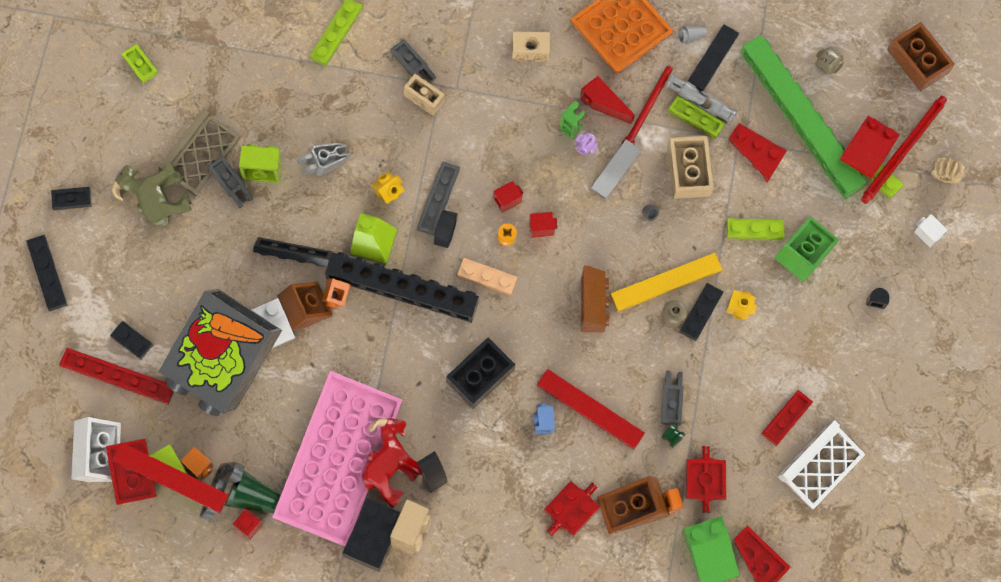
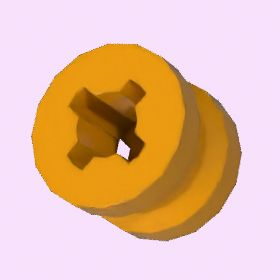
(507, 239)

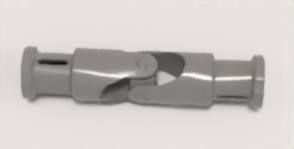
(690, 92)

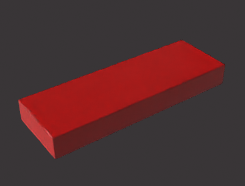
(787, 417)

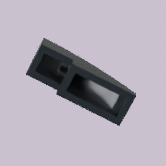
(432, 472)

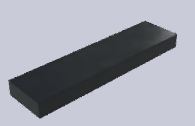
(713, 57)

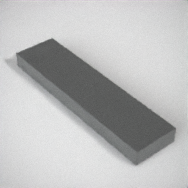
(438, 198)

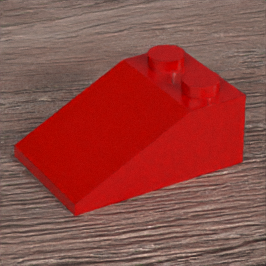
(869, 147)

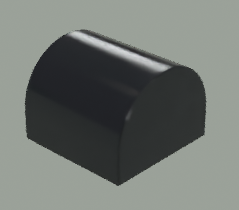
(878, 298)

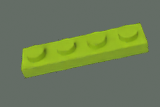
(336, 32)

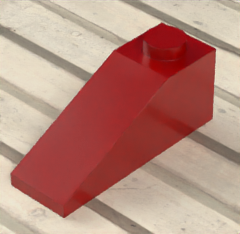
(604, 100)

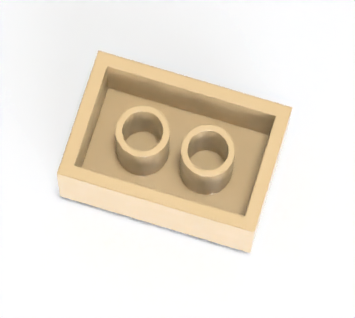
(690, 167)
(410, 527)

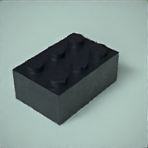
(480, 373)
(371, 535)

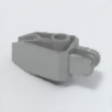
(324, 159)

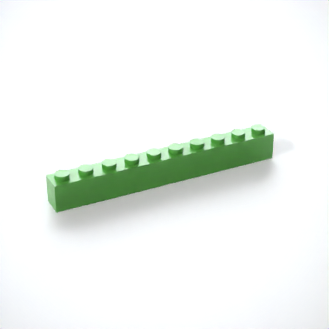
(802, 116)

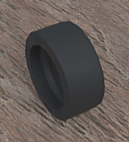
(445, 228)

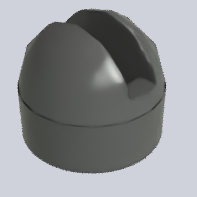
(650, 212)

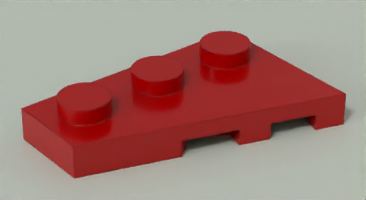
(758, 150)

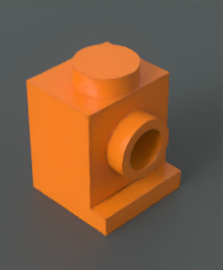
(341, 290)

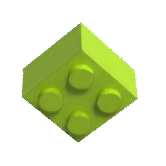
(261, 163)

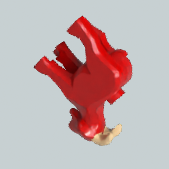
(388, 460)

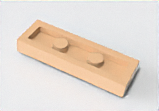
(487, 276)

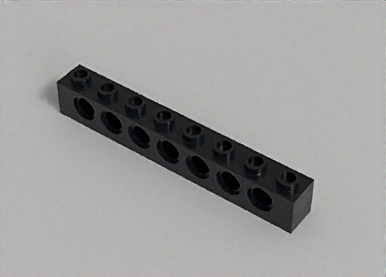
(465, 311)

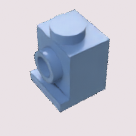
(544, 419)

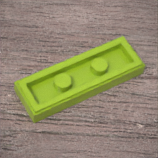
(696, 117)

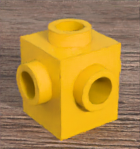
(388, 187)
(741, 305)

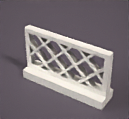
(809, 452)

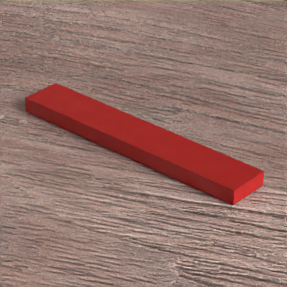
(116, 375)
(590, 409)
(170, 477)

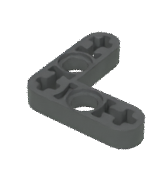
(226, 473)

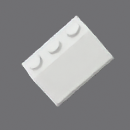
(275, 314)
(89, 449)

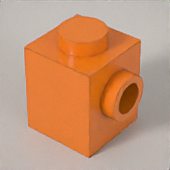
(197, 464)

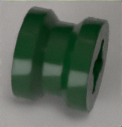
(673, 435)

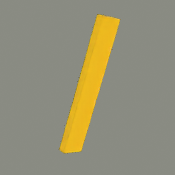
(666, 282)

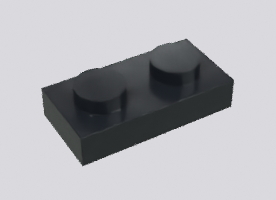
(71, 198)
(131, 340)

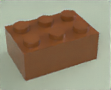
(920, 56)

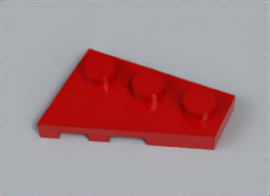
(759, 557)

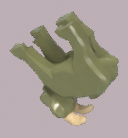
(151, 193)

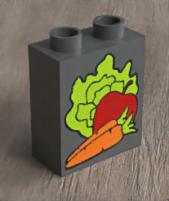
(219, 352)

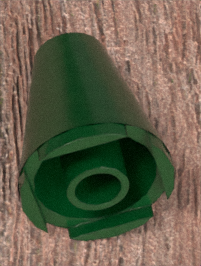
(252, 495)

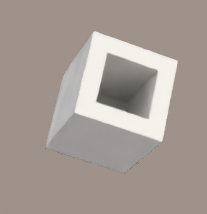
(930, 230)

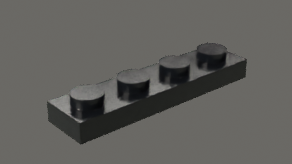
(292, 251)
(46, 273)

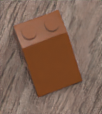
(633, 505)

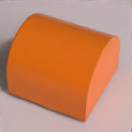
(673, 500)

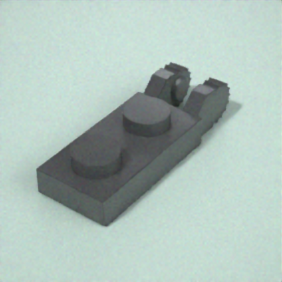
(411, 60)
(229, 180)
(672, 400)

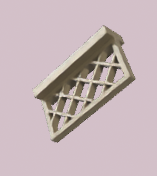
(186, 142)

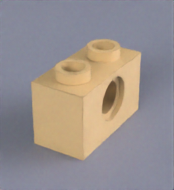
(539, 40)
(424, 95)

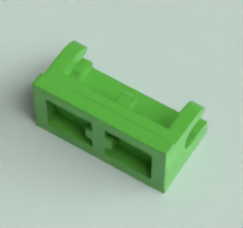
(570, 121)

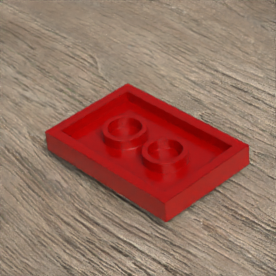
(128, 484)

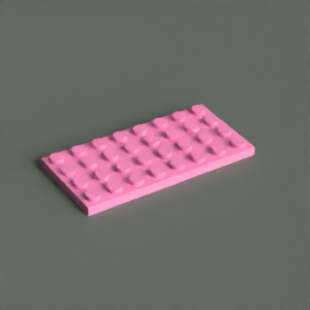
(325, 478)

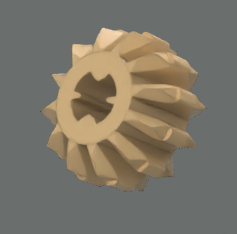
(947, 170)

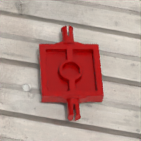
(705, 479)
(572, 508)

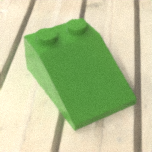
(806, 249)
(711, 551)

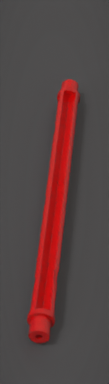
(906, 146)

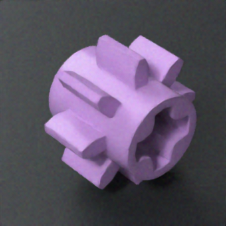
(586, 143)

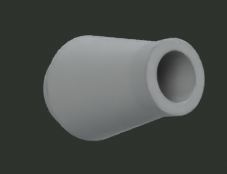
(691, 33)

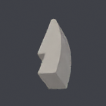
(615, 169)

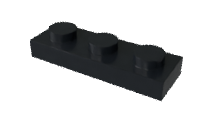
(701, 311)

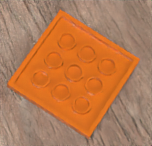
(621, 30)

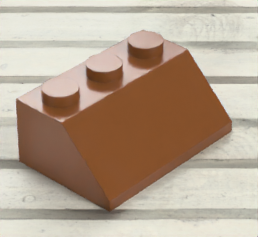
(594, 300)

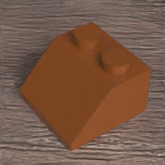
(304, 304)

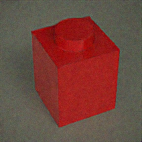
(508, 196)
(542, 224)
(247, 524)

